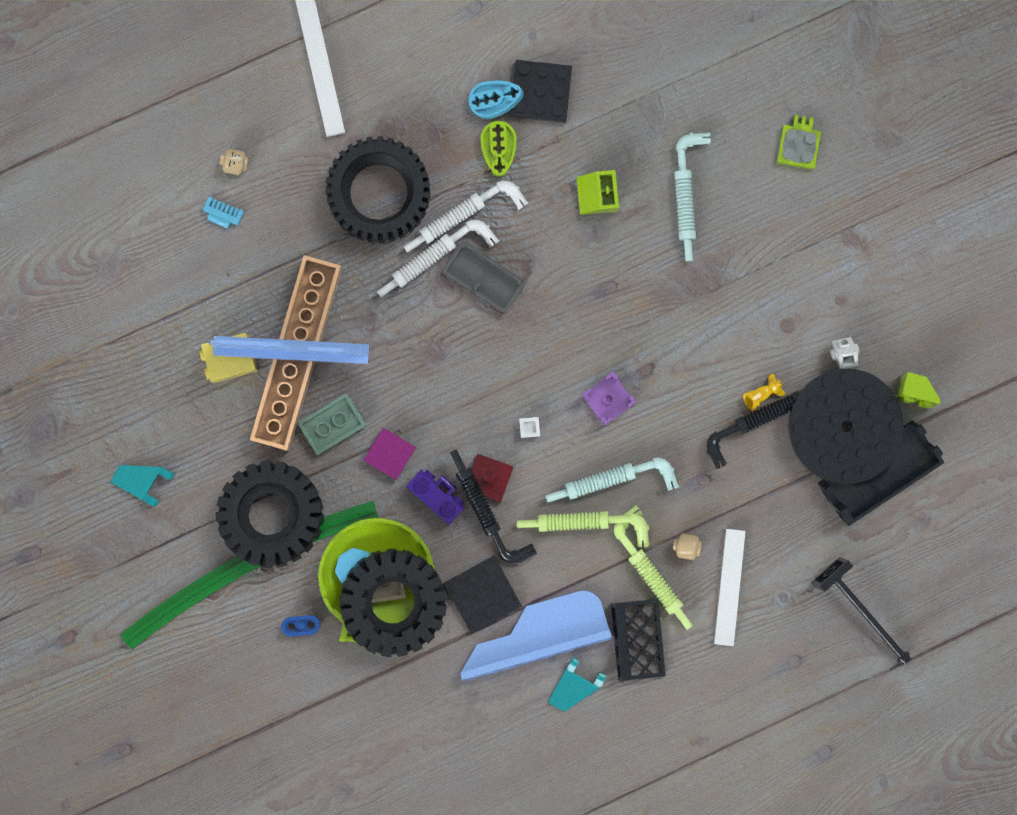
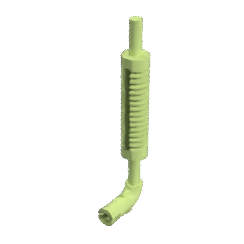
(587, 521)
(650, 574)

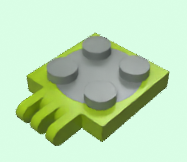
(799, 144)

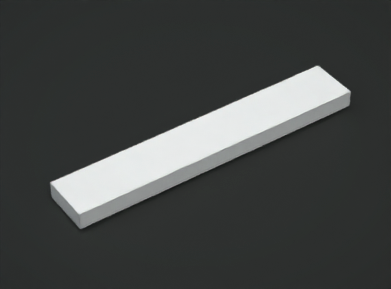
(729, 587)

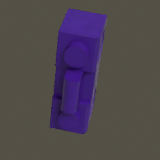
(427, 491)

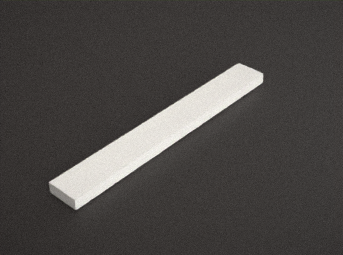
(320, 67)

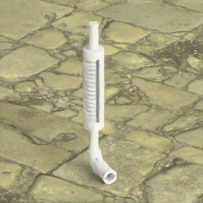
(463, 211)
(435, 252)

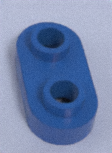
(300, 625)

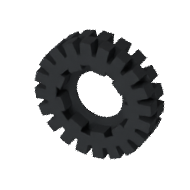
(294, 538)
(400, 636)

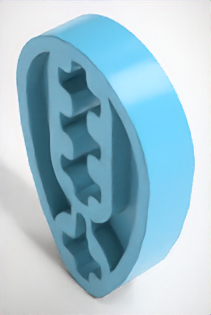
(490, 88)

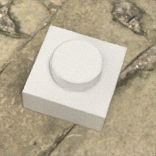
(529, 427)

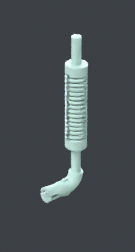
(684, 193)
(614, 476)

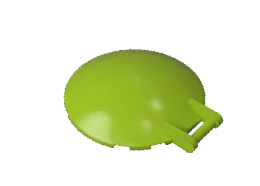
(370, 536)

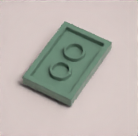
(331, 424)

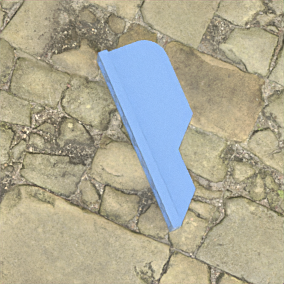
(290, 350)
(541, 633)

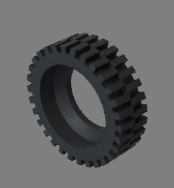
(373, 153)

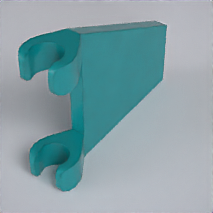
(139, 480)
(573, 687)

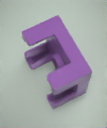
(608, 398)

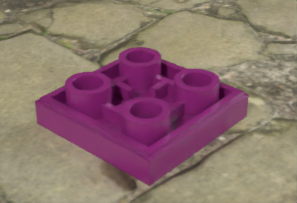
(389, 453)

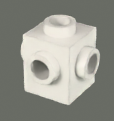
(845, 353)

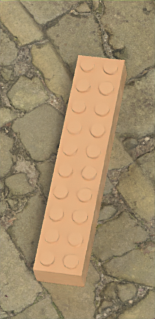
(290, 378)

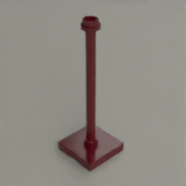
(491, 476)

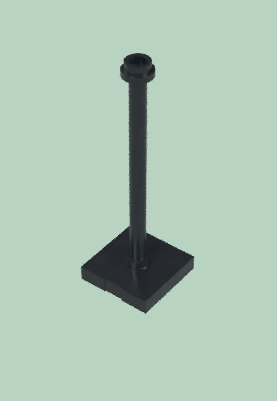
(833, 575)

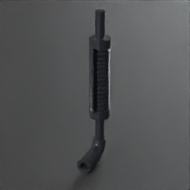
(746, 423)
(482, 509)

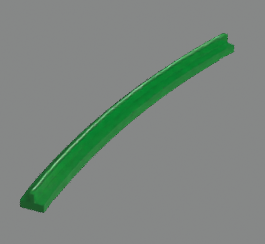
(225, 575)

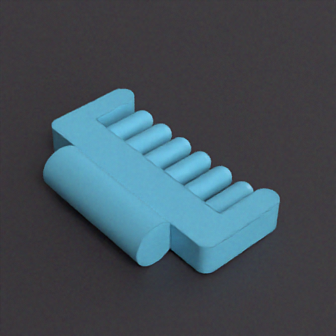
(220, 217)

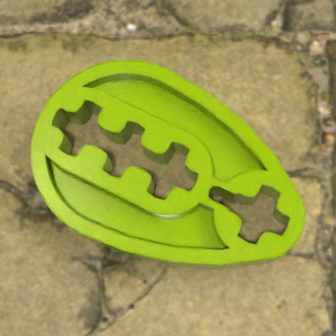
(509, 145)

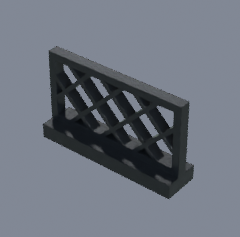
(621, 640)

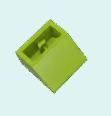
(598, 192)
(916, 389)

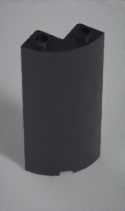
(912, 462)

